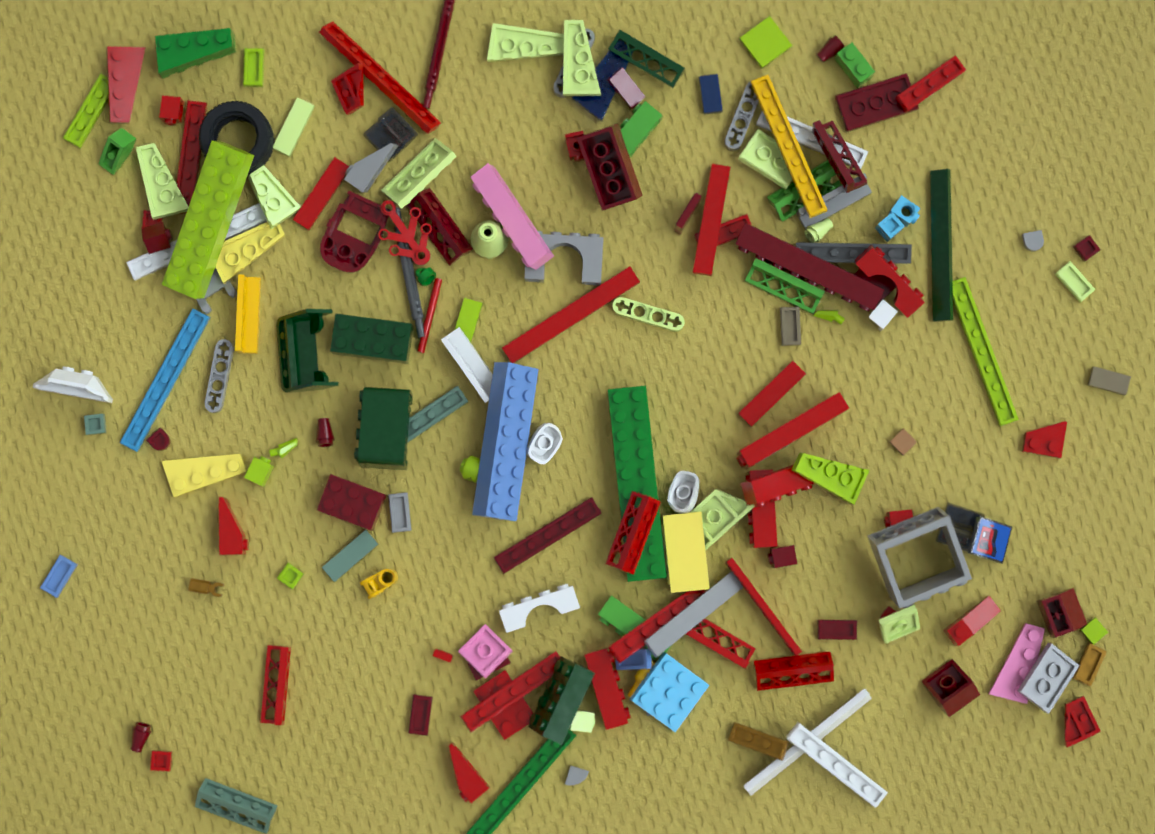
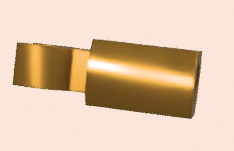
(204, 587)

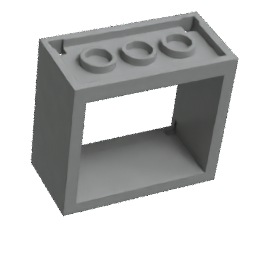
(906, 531)

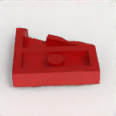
(350, 88)
(1046, 440)
(1079, 722)

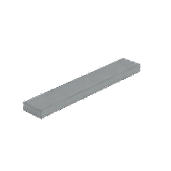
(693, 614)

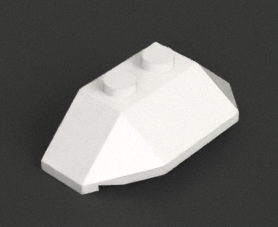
(74, 384)

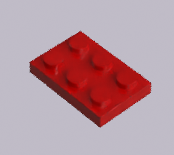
(512, 718)

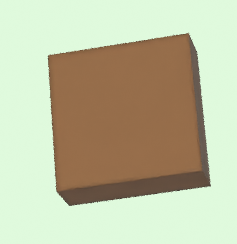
(903, 442)

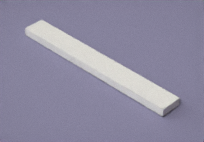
(155, 261)
(820, 731)

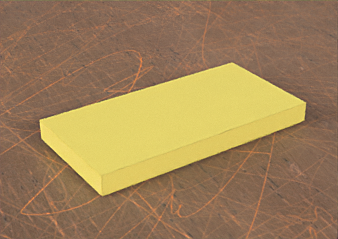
(686, 552)

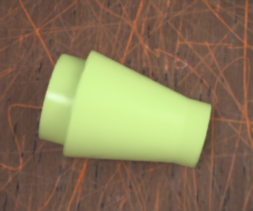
(816, 231)

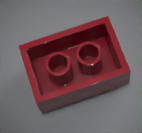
(351, 502)

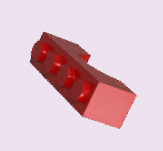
(873, 263)

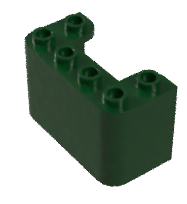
(383, 428)

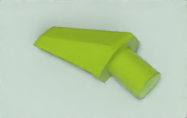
(829, 315)
(284, 448)

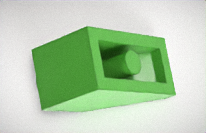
(116, 150)

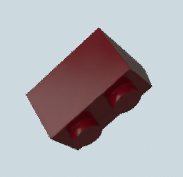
(950, 688)

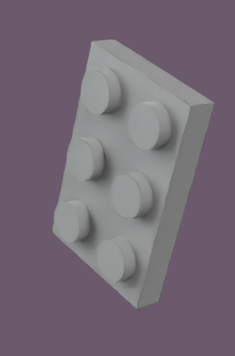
(1048, 678)

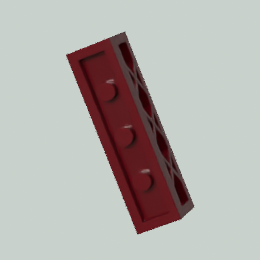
(835, 158)
(441, 223)

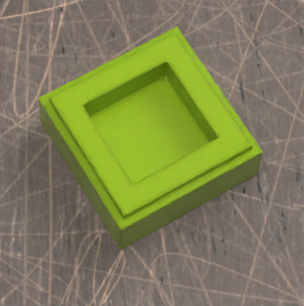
(290, 576)
(1094, 631)

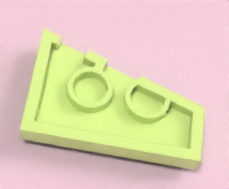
(272, 197)

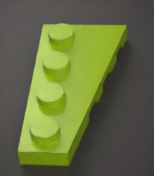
(835, 477)

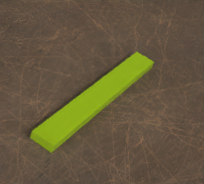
(983, 353)

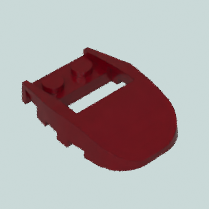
(344, 250)

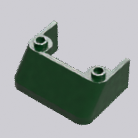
(299, 351)

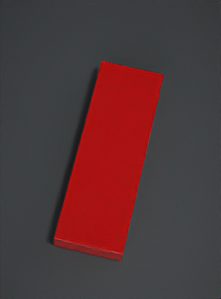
(730, 230)

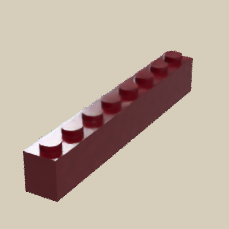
(809, 266)

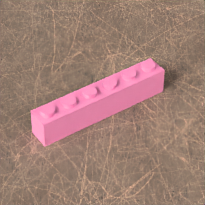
(511, 216)

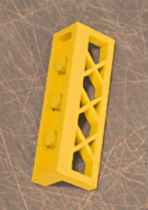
(247, 314)

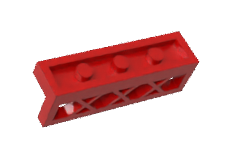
(636, 533)
(717, 647)
(794, 667)
(281, 687)

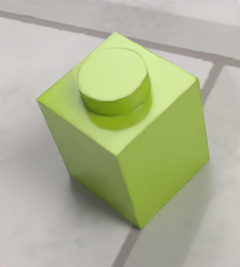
(259, 470)

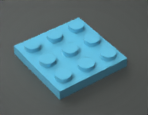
(669, 692)

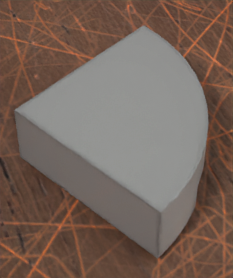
(576, 775)

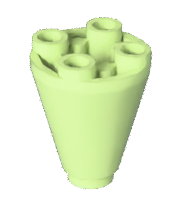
(491, 245)

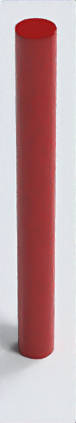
(429, 314)

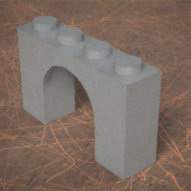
(588, 247)

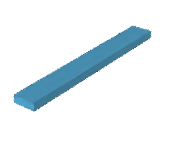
(165, 380)

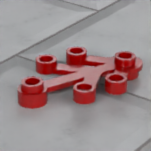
(406, 235)

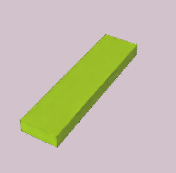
(88, 113)

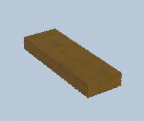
(758, 741)

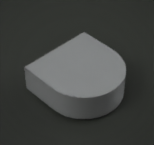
(1033, 240)

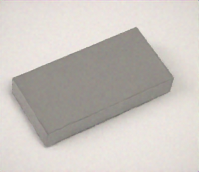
(399, 512)

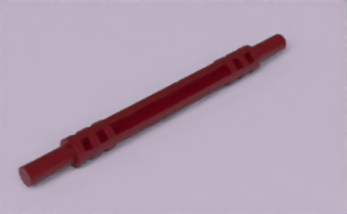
(438, 51)

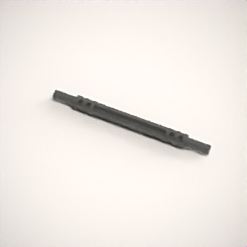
(411, 285)

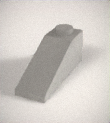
(366, 171)

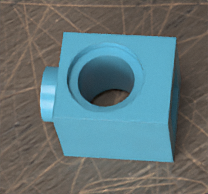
(905, 203)
(889, 227)

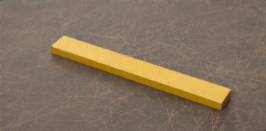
(788, 146)

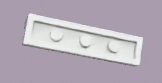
(469, 362)

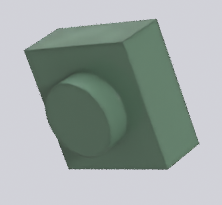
(95, 424)

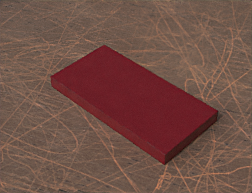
(872, 103)

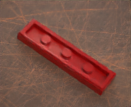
(930, 84)
(321, 194)
(772, 393)

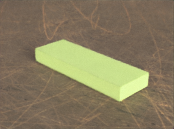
(293, 127)

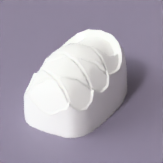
(544, 443)
(683, 492)

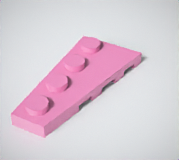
(1018, 664)

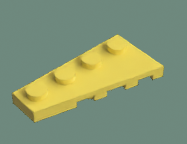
(245, 248)
(200, 472)

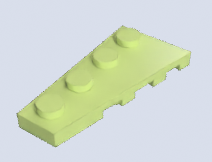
(521, 43)
(578, 66)
(160, 186)

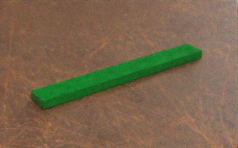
(520, 785)

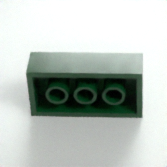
(371, 338)
(561, 700)

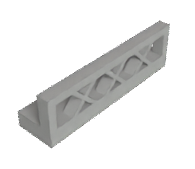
(835, 202)

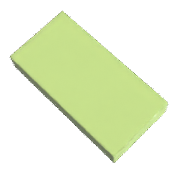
(1075, 281)

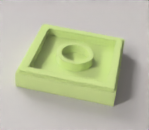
(899, 624)

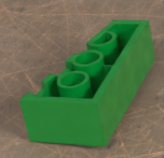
(192, 49)

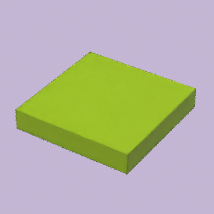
(765, 42)

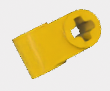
(376, 584)

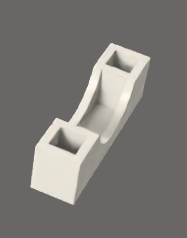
(515, 616)

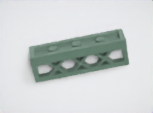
(236, 803)

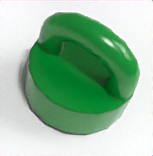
(426, 277)

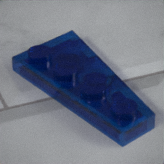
(606, 68)

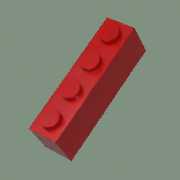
(773, 486)
(762, 519)
(606, 688)

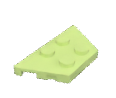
(720, 514)

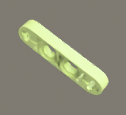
(649, 311)

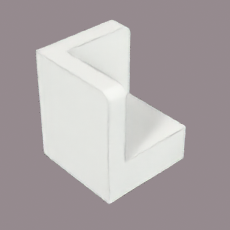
(882, 314)

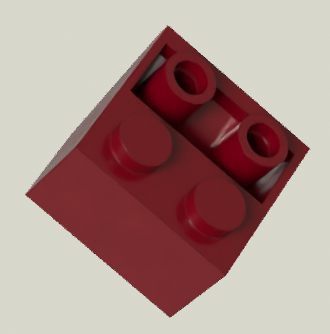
(1062, 613)

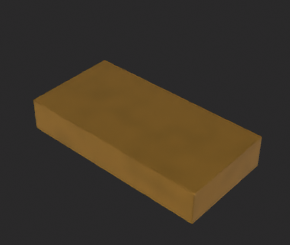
(1089, 664)

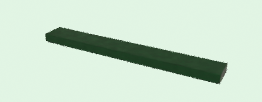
(941, 245)

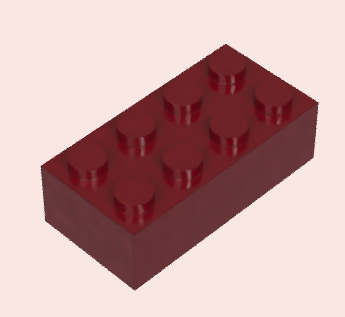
(609, 167)

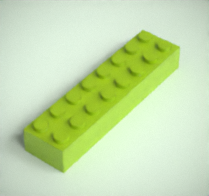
(207, 219)

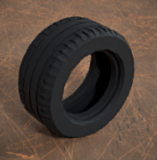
(236, 111)

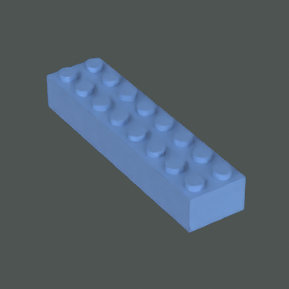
(505, 441)

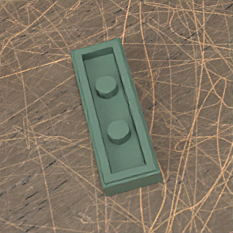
(350, 555)

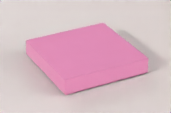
(485, 651)

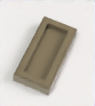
(790, 326)
(1109, 380)

